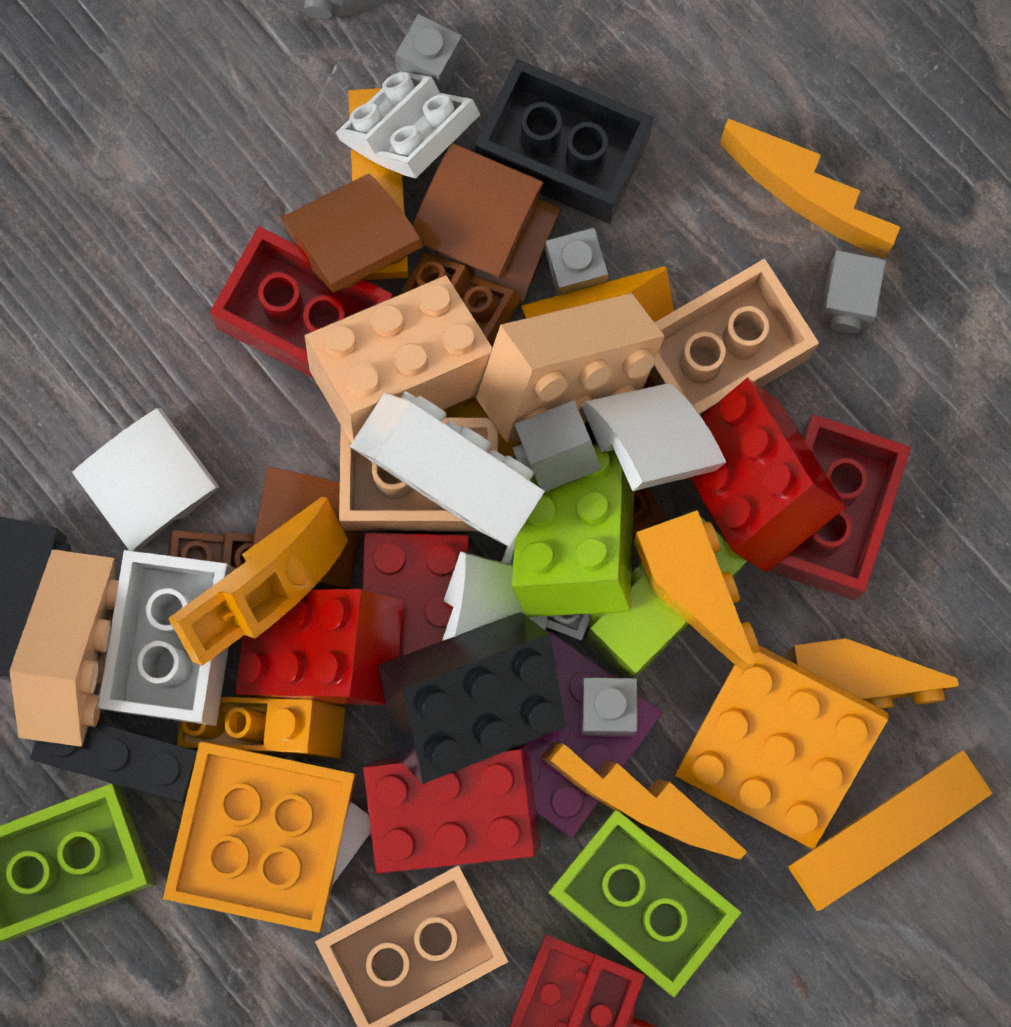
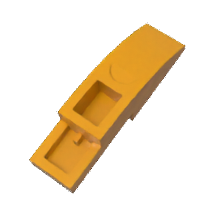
(266, 586)

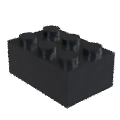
(567, 138)
(472, 696)

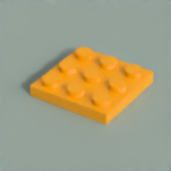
(782, 746)
(260, 837)

